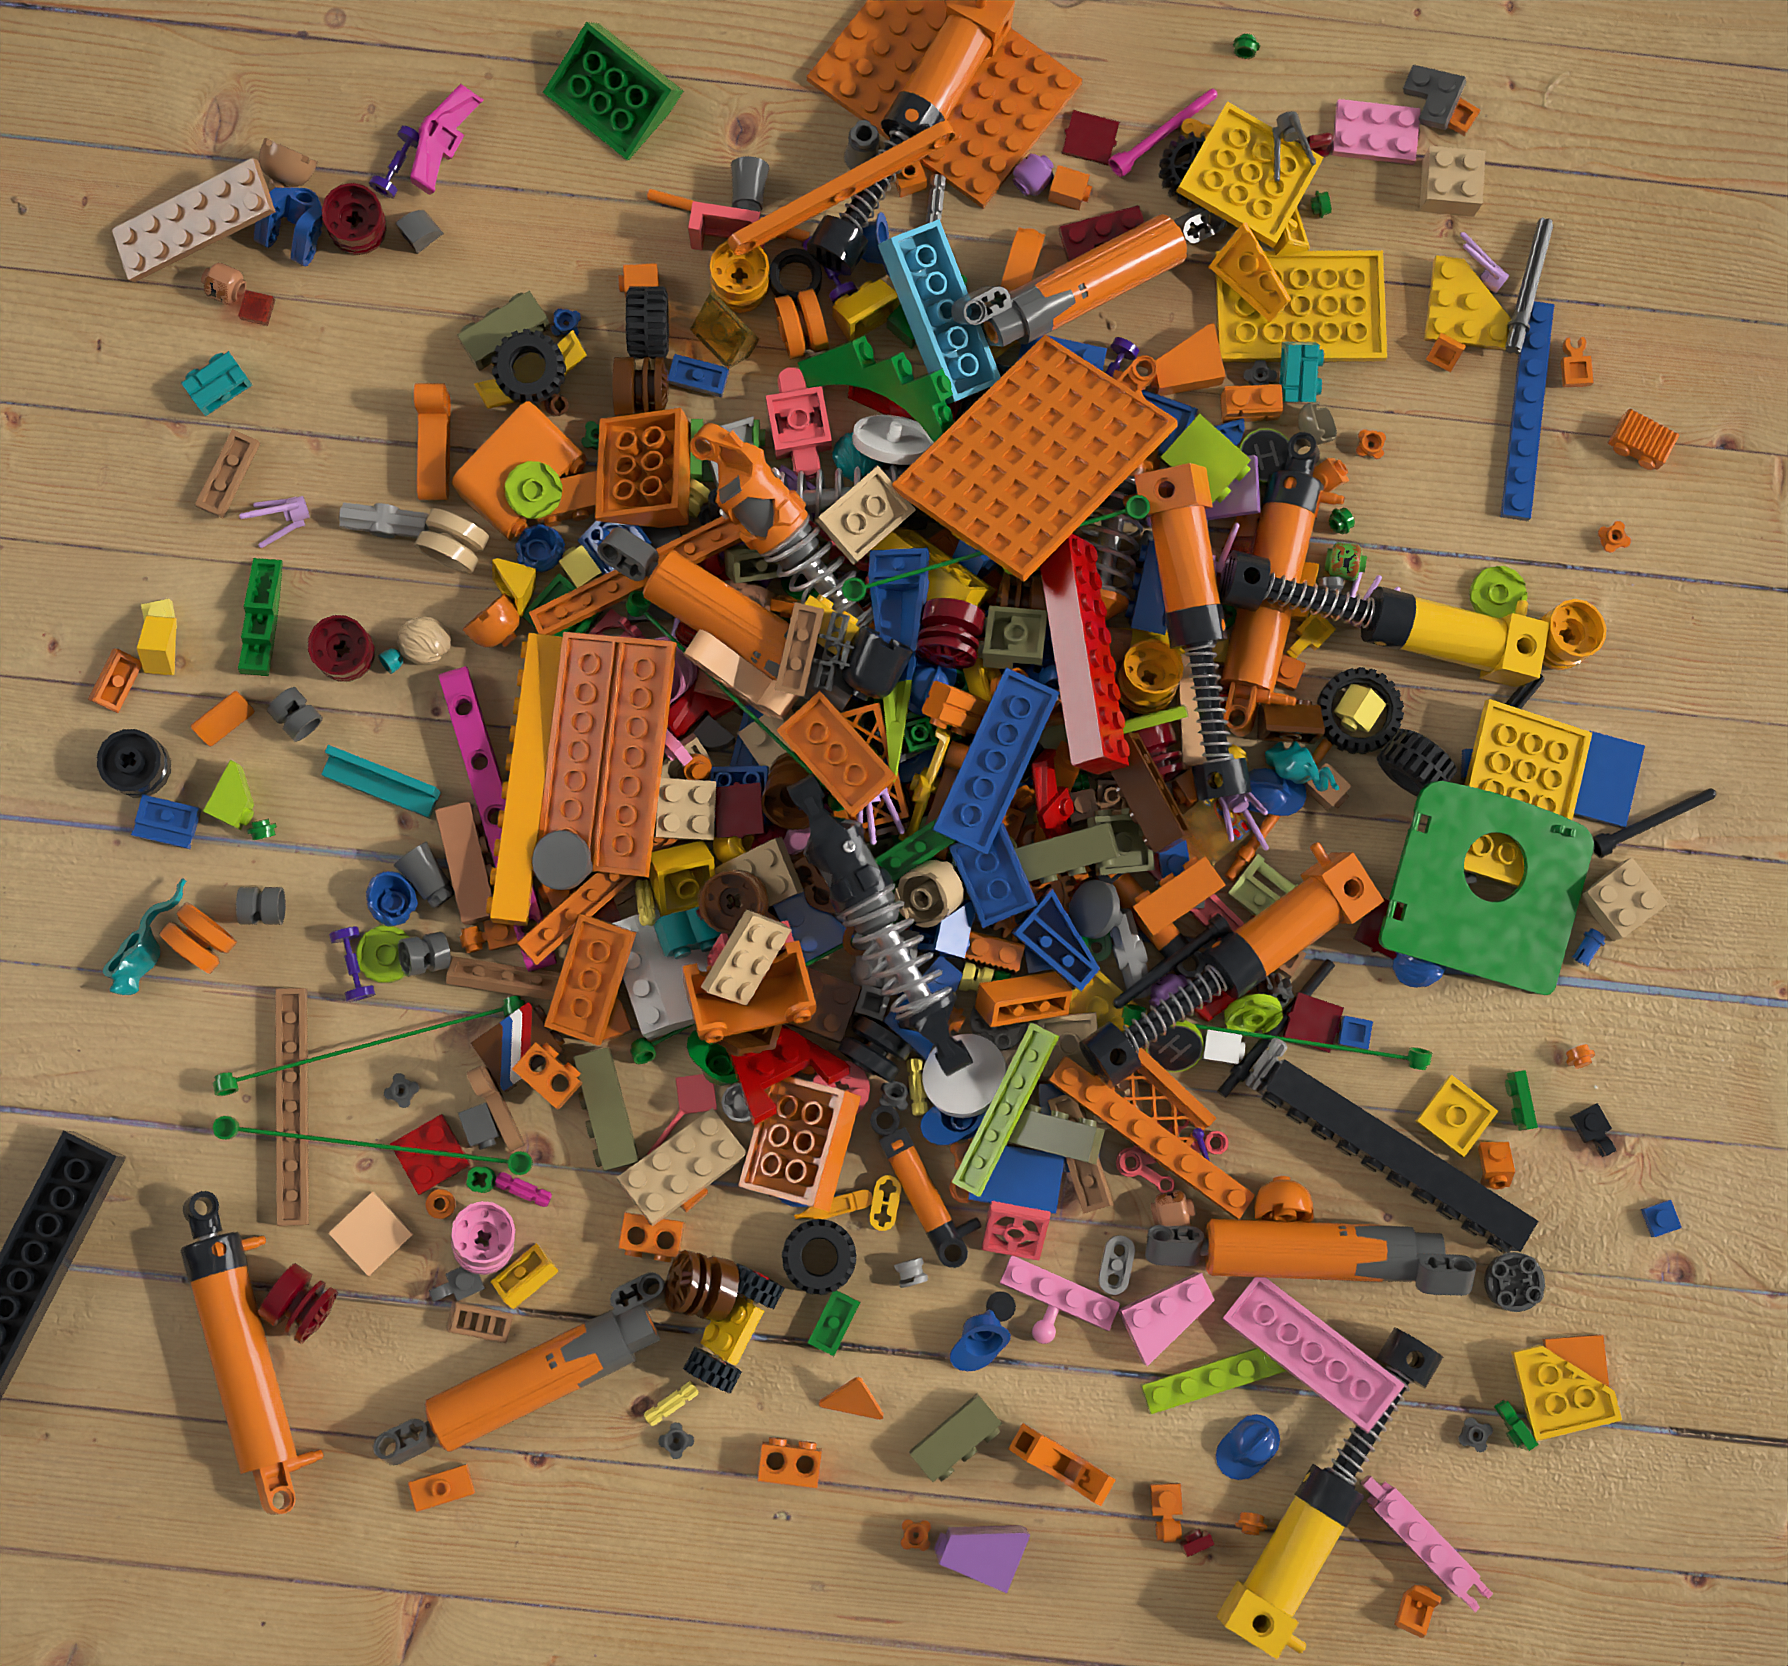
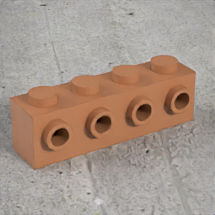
(466, 860)

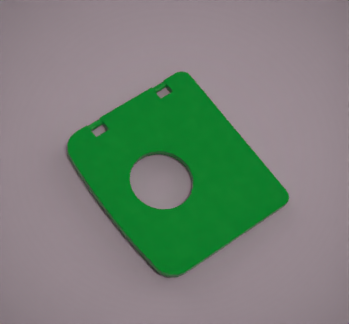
(1505, 940)

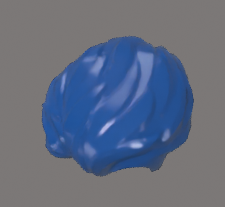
(540, 547)
(391, 898)
(1415, 971)

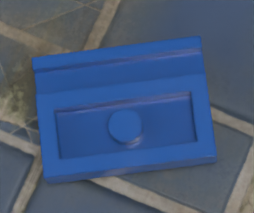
(166, 821)

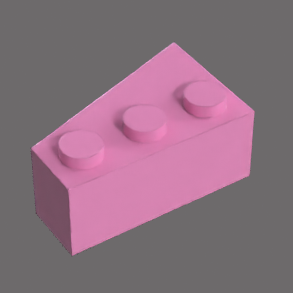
(1165, 1314)

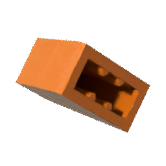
(1190, 365)

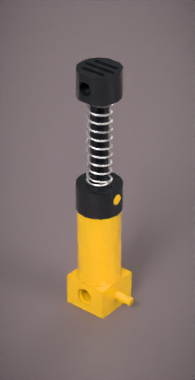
(1502, 649)
(1316, 1519)

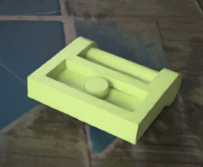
(1252, 893)

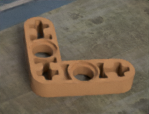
(487, 1087)

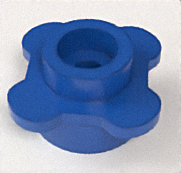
(560, 317)

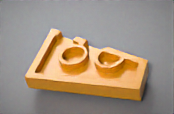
(1250, 274)

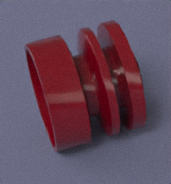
(353, 203)
(950, 633)
(332, 635)
(1157, 741)
(295, 1301)

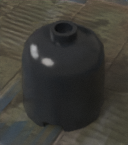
(875, 664)

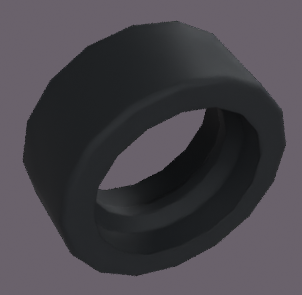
(789, 256)

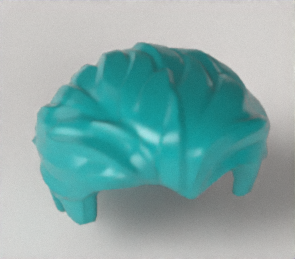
(848, 458)

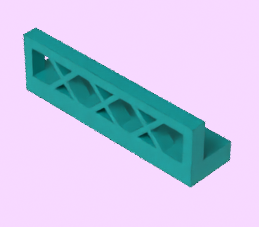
(380, 782)

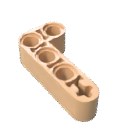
(739, 676)
(1188, 728)

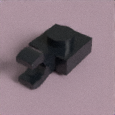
(1593, 1125)

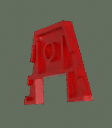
(791, 1055)

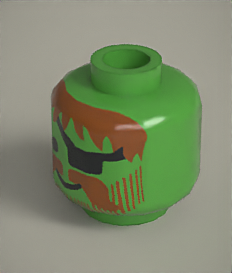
(1345, 561)

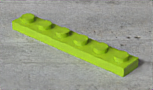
(1005, 1109)
(1209, 1379)

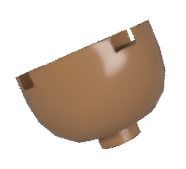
(285, 165)

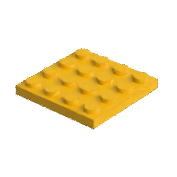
(1236, 175)

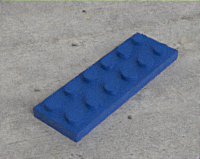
(996, 761)

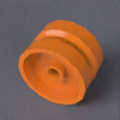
(805, 322)
(195, 941)

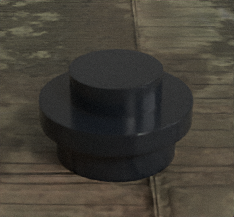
(1002, 1305)

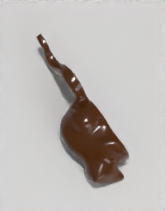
(818, 894)

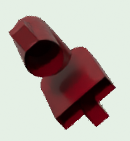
(1321, 143)

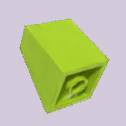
(1209, 448)

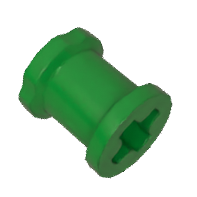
(472, 1178)

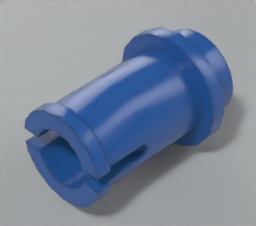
(1589, 947)

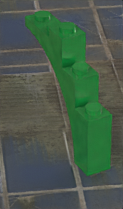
(891, 377)

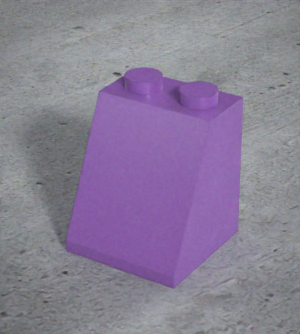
(983, 1552)

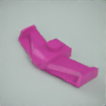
(440, 136)

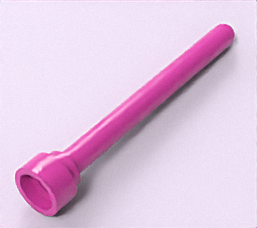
(1122, 162)

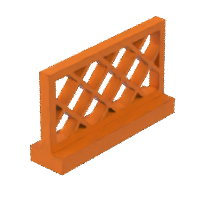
(883, 739)
(1173, 1092)

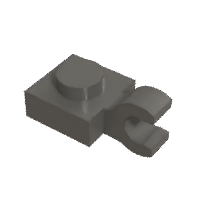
(460, 1283)

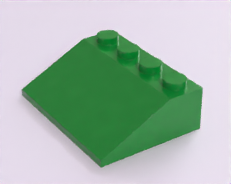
(612, 90)

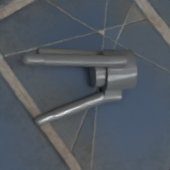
(1290, 129)

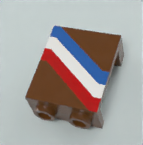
(511, 1039)

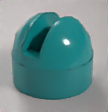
(391, 660)

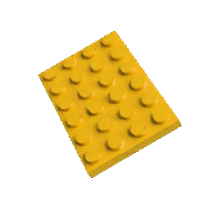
(1332, 303)
(1527, 761)

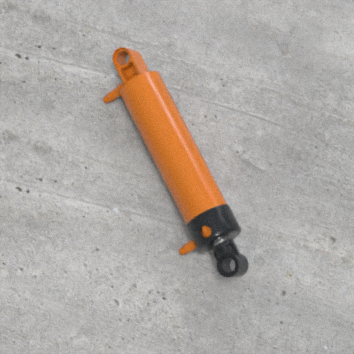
(1282, 537)
(241, 1354)

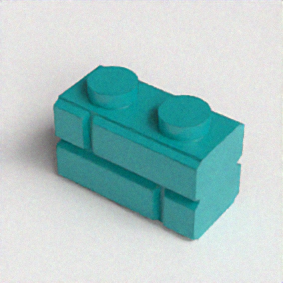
(1300, 371)
(216, 383)

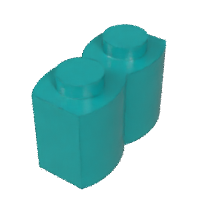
(684, 932)

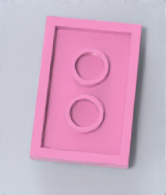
(1376, 131)

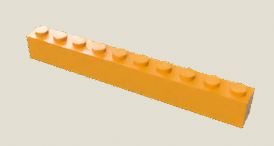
(526, 782)

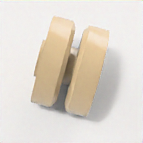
(451, 540)

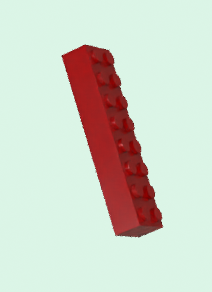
(1084, 658)

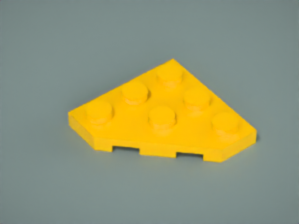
(1464, 307)
(1560, 1395)

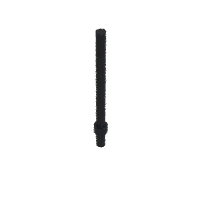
(1241, 1070)

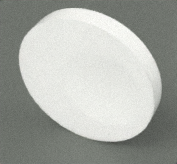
(890, 439)
(971, 1088)

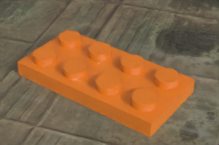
(836, 754)
(590, 979)

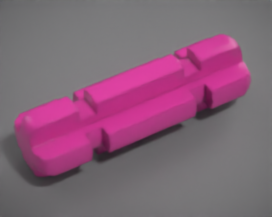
(523, 1189)

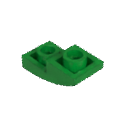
(920, 735)

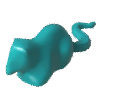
(1298, 766)
(139, 950)

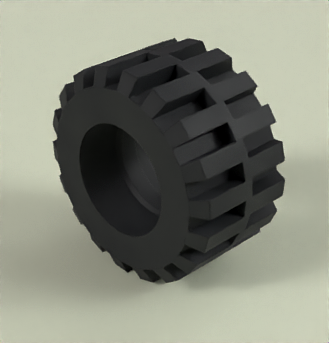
(647, 322)
(524, 343)
(1415, 761)
(793, 1262)

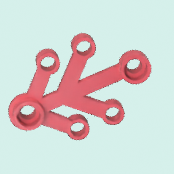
(1143, 1159)

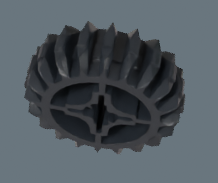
(1173, 173)

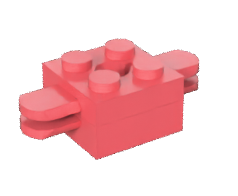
(799, 422)

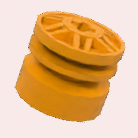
(751, 267)
(1573, 634)
(1149, 676)

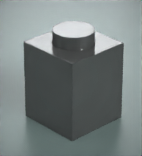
(871, 1004)
(479, 1126)

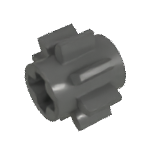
(1276, 987)

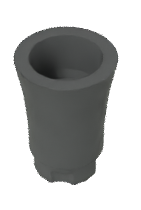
(862, 144)
(748, 182)
(426, 875)

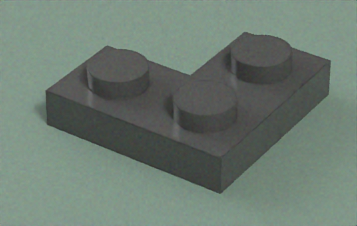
(1439, 89)

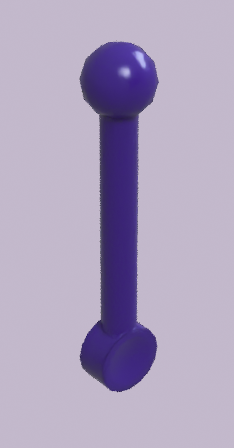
(1198, 1134)

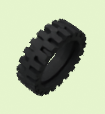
(1383, 687)

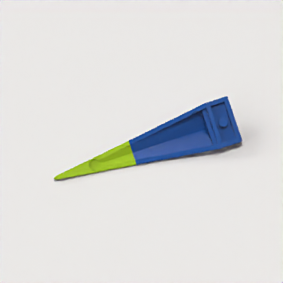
(898, 615)

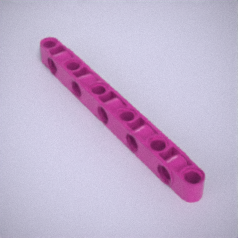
(485, 783)

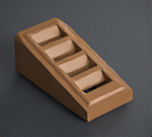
(454, 1314)

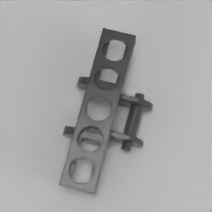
(838, 643)

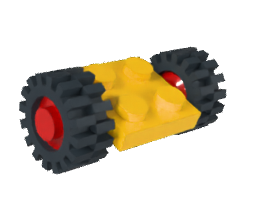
(732, 1335)

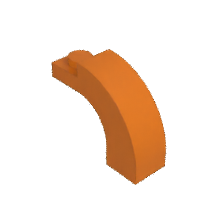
(1022, 258)
(1062, 1464)

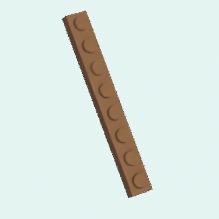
(292, 1107)

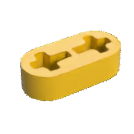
(877, 1202)

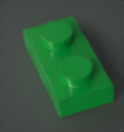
(1523, 1111)
(833, 1322)

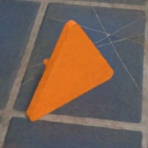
(853, 1399)

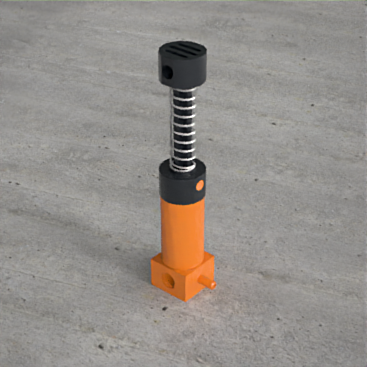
(931, 93)
(1193, 610)
(1330, 894)

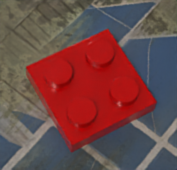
(425, 1169)

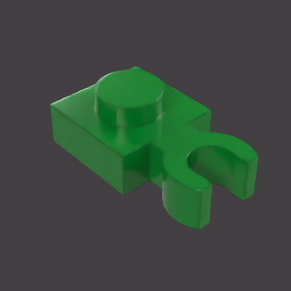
(1518, 1432)

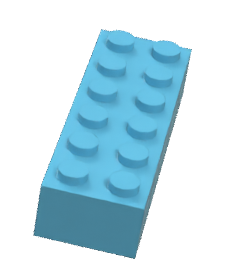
(927, 287)

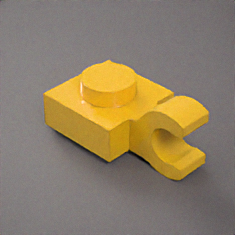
(1312, 633)

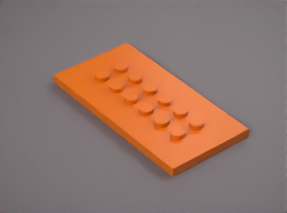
(609, 747)

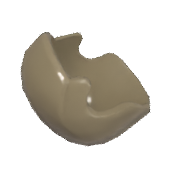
(1317, 423)

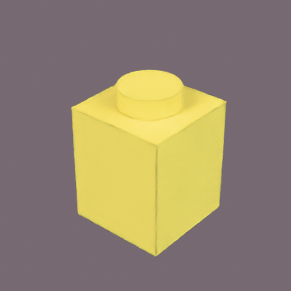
(579, 566)
(1359, 708)

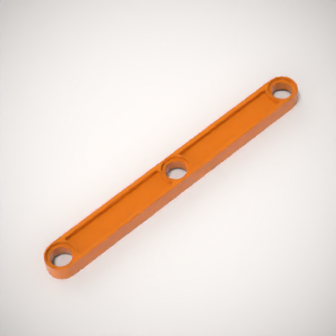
(841, 188)

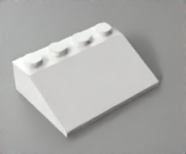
(657, 981)

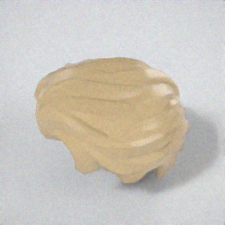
(423, 640)

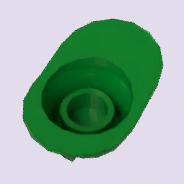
(712, 1060)

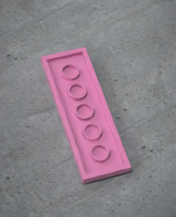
(1313, 1353)

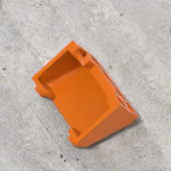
(521, 438)
(779, 999)

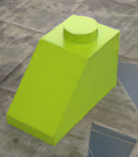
(231, 799)

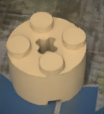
(930, 892)

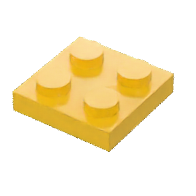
(1456, 1116)

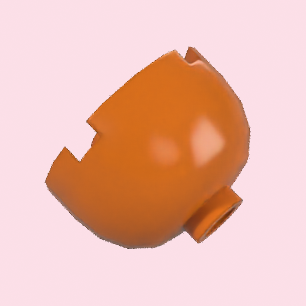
(494, 624)
(1284, 1201)

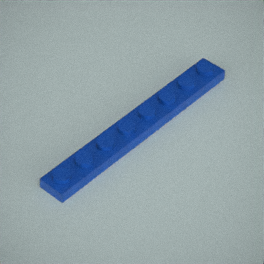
(1527, 415)

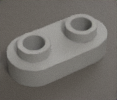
(1116, 1265)

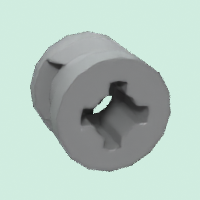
(911, 1269)

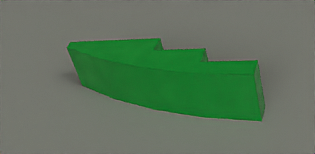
(261, 616)

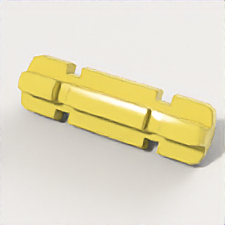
(645, 902)
(916, 1086)
(671, 1403)

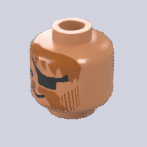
(223, 283)
(1172, 1209)

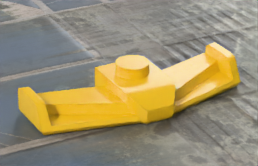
(530, 369)
(923, 783)

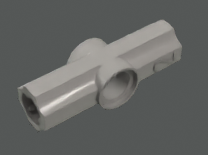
(382, 520)
(1129, 951)

